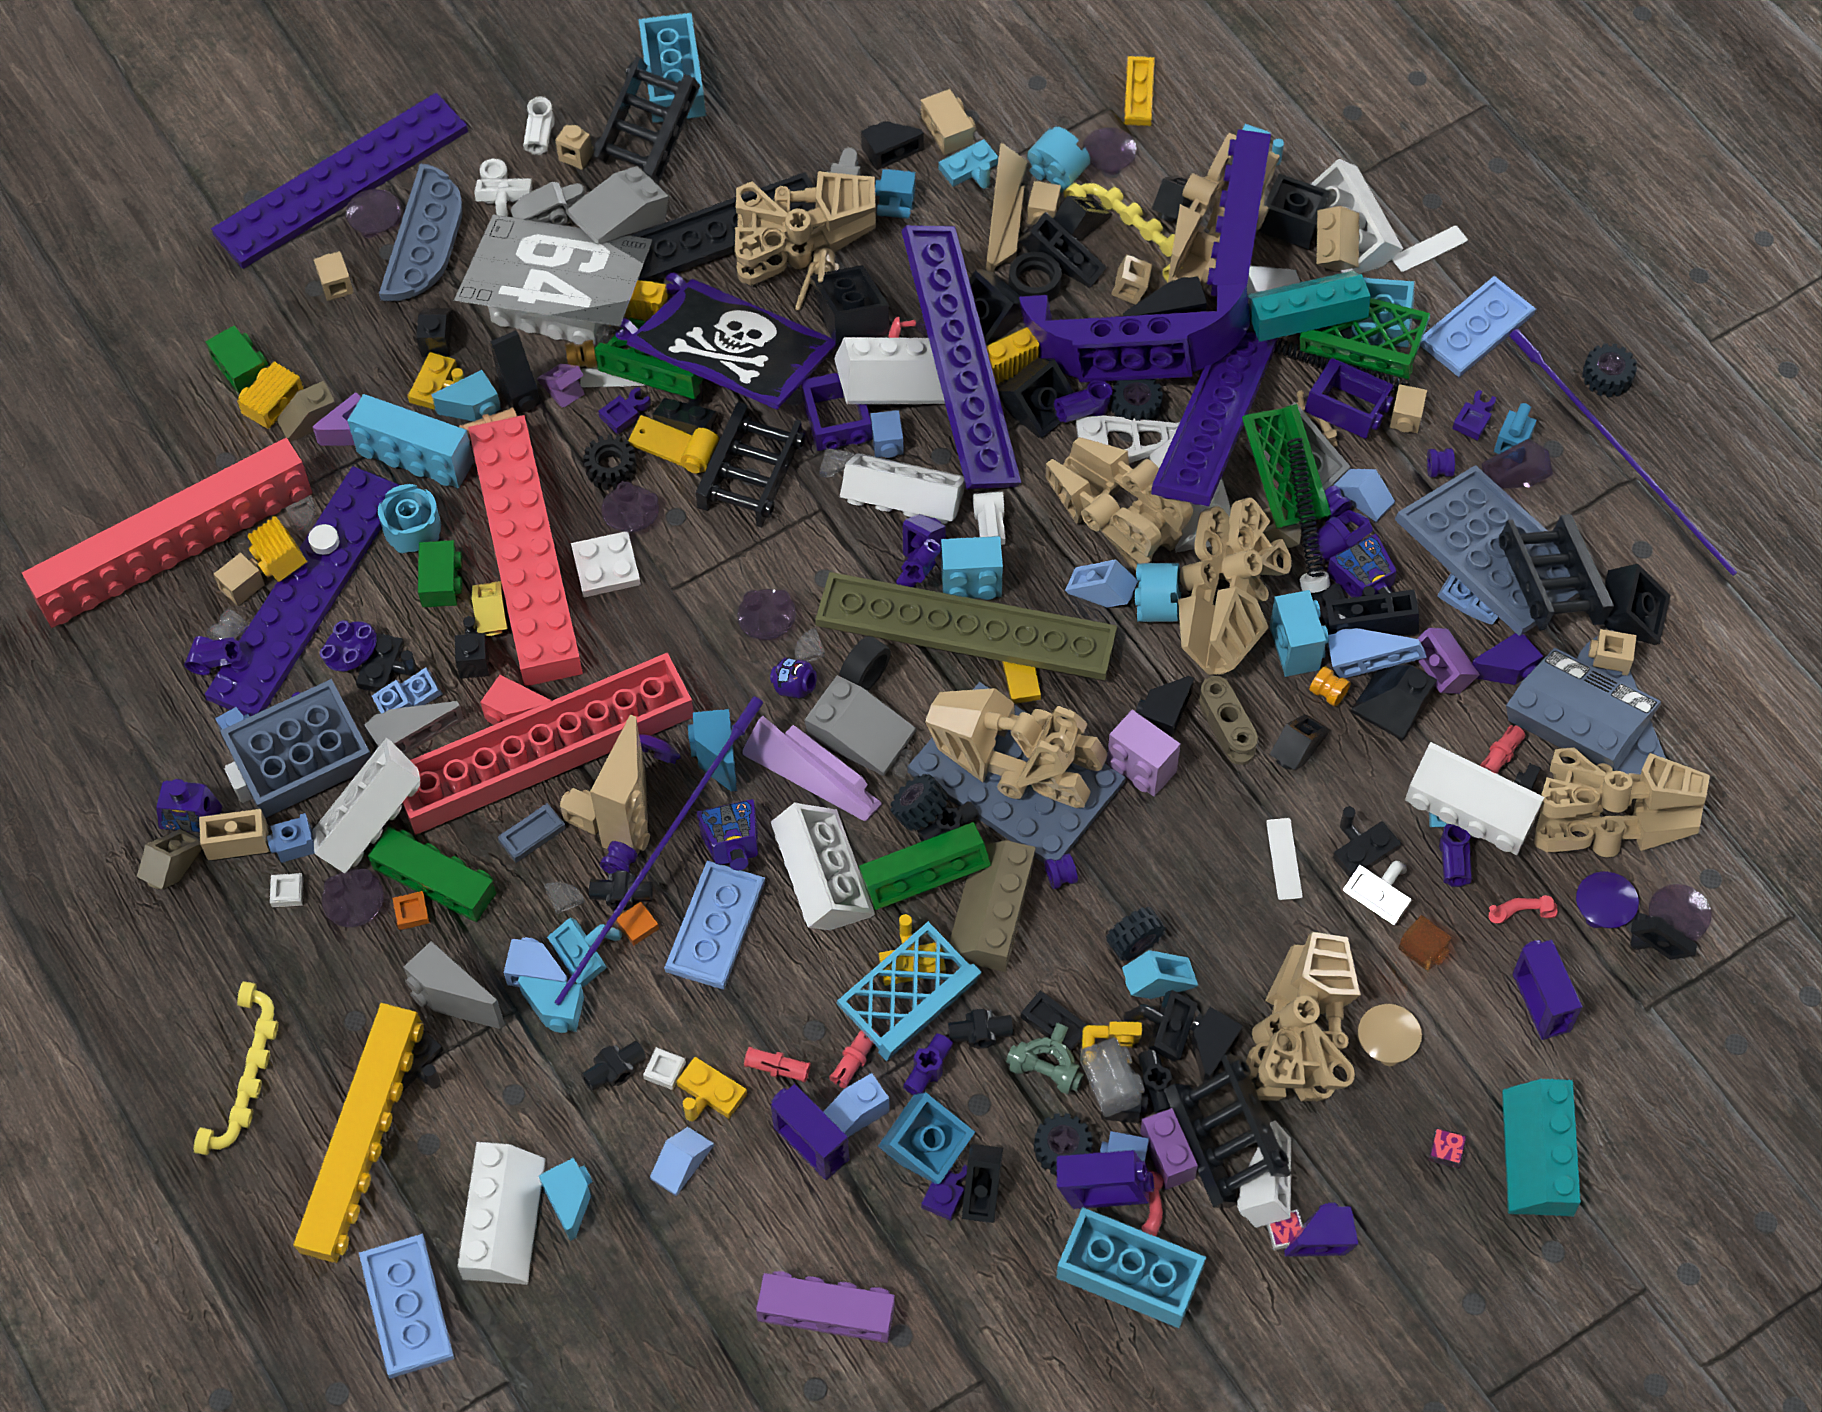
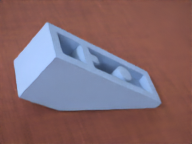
(1366, 651)

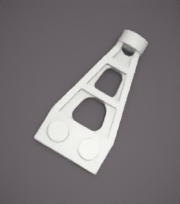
(1097, 428)

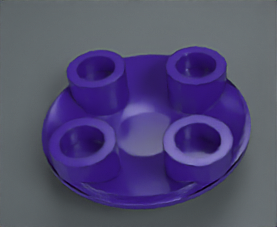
(348, 645)
(662, 749)
(1607, 900)

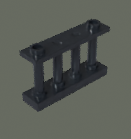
(663, 140)
(731, 445)
(1573, 555)
(1197, 1131)

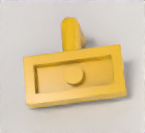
(433, 377)
(905, 963)
(1125, 1032)
(709, 1089)

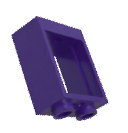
(1353, 382)
(829, 388)
(1546, 989)
(809, 1131)
(1104, 1179)

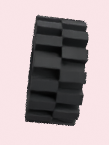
(609, 448)

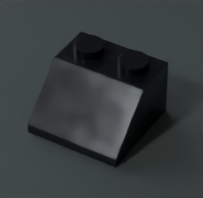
(1293, 210)
(995, 303)
(1033, 393)
(1637, 602)

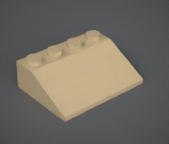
(621, 792)

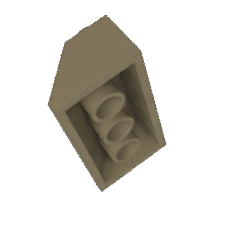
(993, 906)

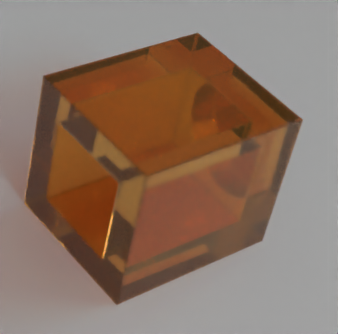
(1425, 943)

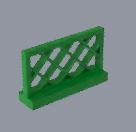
(1367, 355)
(645, 369)
(1284, 426)

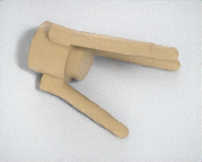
(822, 262)

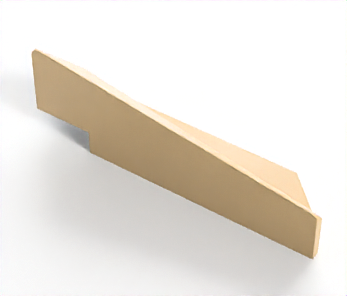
(1006, 208)

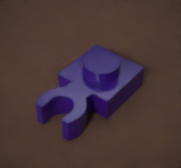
(621, 412)
(1474, 417)
(945, 1197)

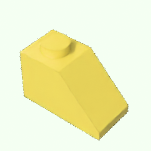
(489, 608)

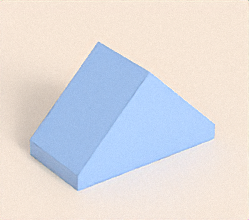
(1366, 492)
(680, 1159)

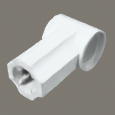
(538, 126)
(990, 514)

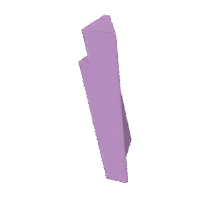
(811, 767)

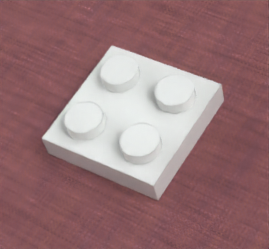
(605, 564)

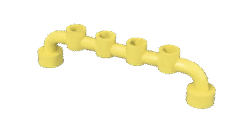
(1130, 215)
(248, 1085)

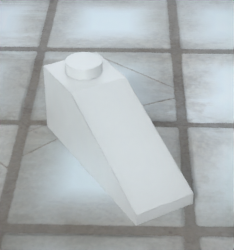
(1267, 1197)

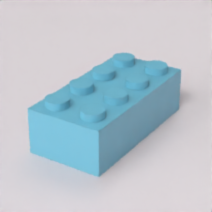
(670, 53)
(411, 441)
(1130, 1267)

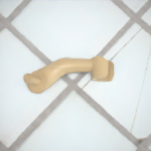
(1325, 426)

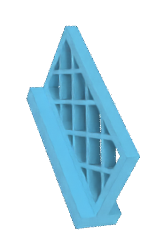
(928, 1009)

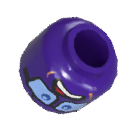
(793, 678)

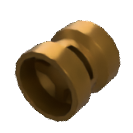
(574, 355)

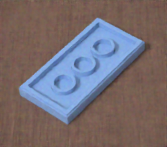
(1476, 326)
(715, 925)
(406, 1306)

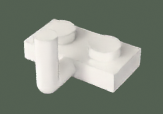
(501, 191)
(1378, 892)

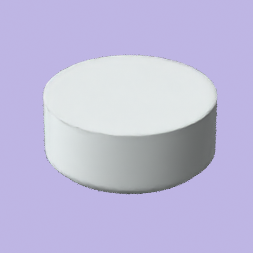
(493, 169)
(323, 539)
(1315, 584)

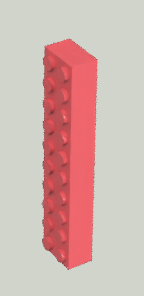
(168, 533)
(525, 551)
(545, 742)

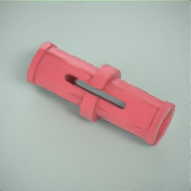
(1502, 751)
(853, 1058)
(777, 1064)

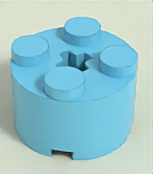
(1058, 158)
(409, 517)
(1158, 592)

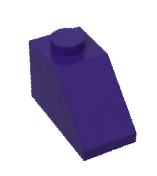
(918, 530)
(1508, 661)
(1325, 1233)

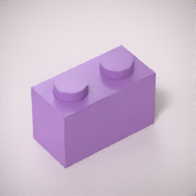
(1446, 661)
(1169, 1149)

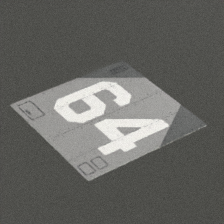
(553, 271)

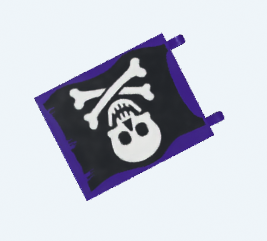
(730, 342)

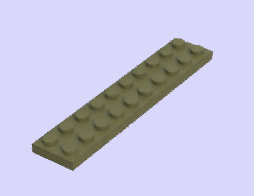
(967, 626)

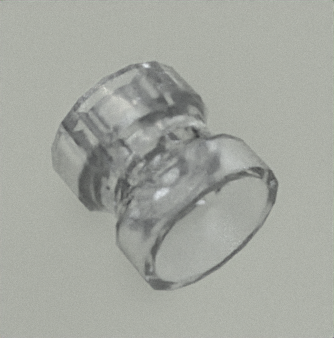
(229, 626)

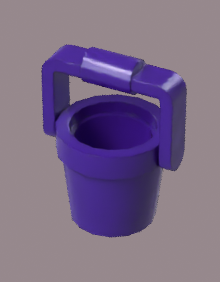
(1335, 536)

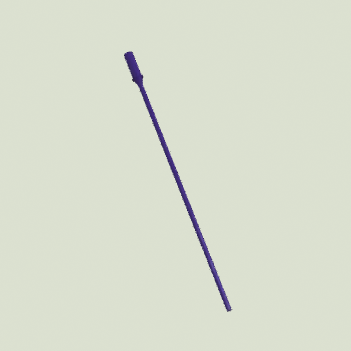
(1535, 356)
(737, 730)

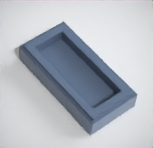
(531, 832)

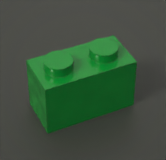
(236, 358)
(439, 573)

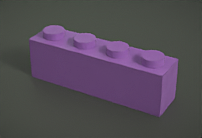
(825, 1306)

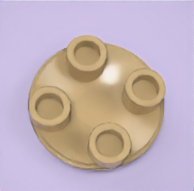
(1389, 1033)

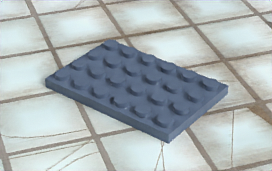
(1462, 531)
(1027, 820)

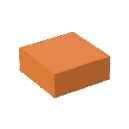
(411, 910)
(637, 923)

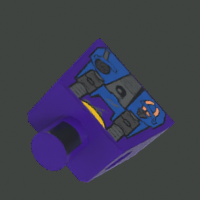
(1363, 566)
(183, 803)
(730, 833)

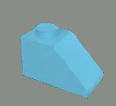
(467, 398)
(1158, 973)
(541, 997)
(568, 1194)

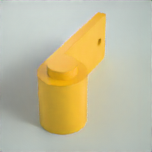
(675, 445)

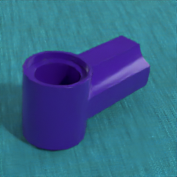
(1088, 402)
(212, 653)
(1455, 856)

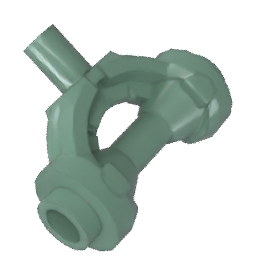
(1025, 1058)

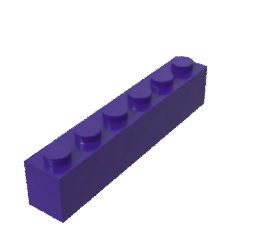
(1241, 209)

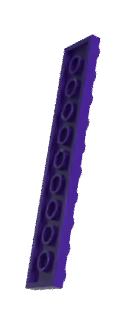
(338, 179)
(961, 357)
(1213, 423)
(302, 598)

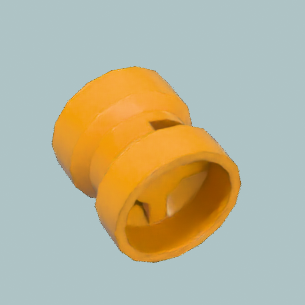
(1329, 686)

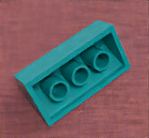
(1309, 305)
(1541, 1148)

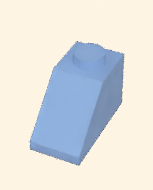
(1102, 583)
(531, 959)
(858, 1105)

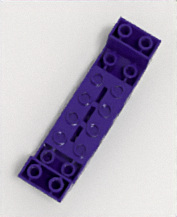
(1139, 344)

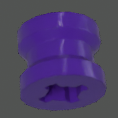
(1440, 463)
(1336, 502)
(618, 858)
(1061, 871)

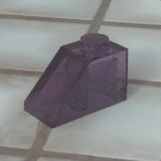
(1519, 466)

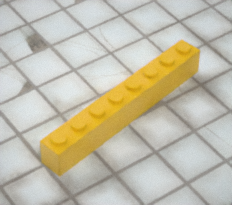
(358, 1134)

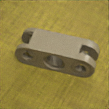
(1220, 702)

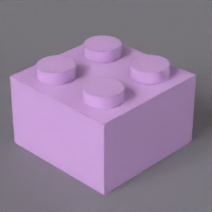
(1143, 753)

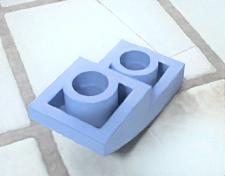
(1461, 598)
(413, 692)

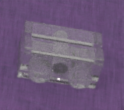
(1111, 1076)

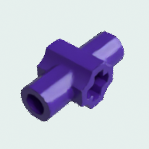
(919, 564)
(935, 1054)

